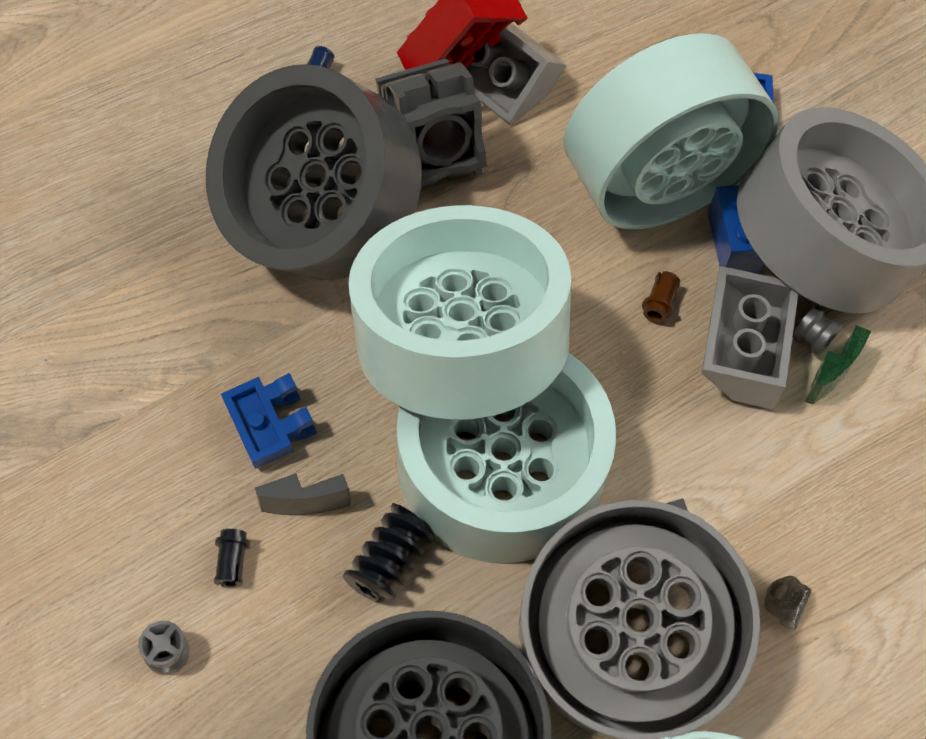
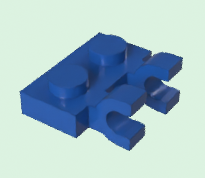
(257, 423)

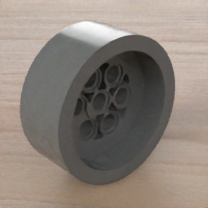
(264, 144)
(439, 654)

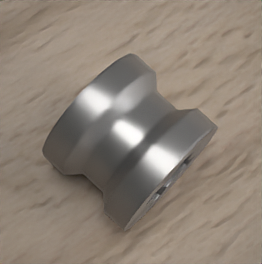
(817, 330)
(159, 639)

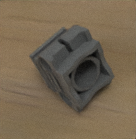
(442, 115)

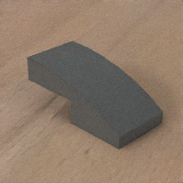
(289, 498)

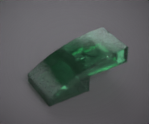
(835, 366)

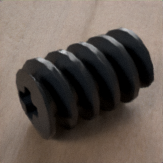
(387, 554)

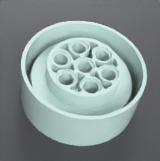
(669, 130)
(461, 311)
(466, 513)

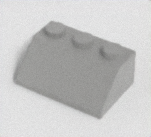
(514, 73)
(750, 337)

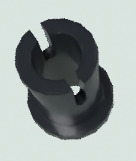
(230, 559)

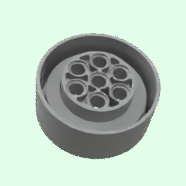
(838, 210)
(718, 624)

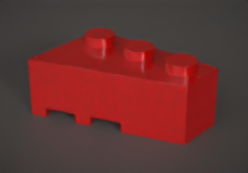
(458, 30)

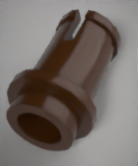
(658, 304)

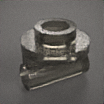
(787, 600)

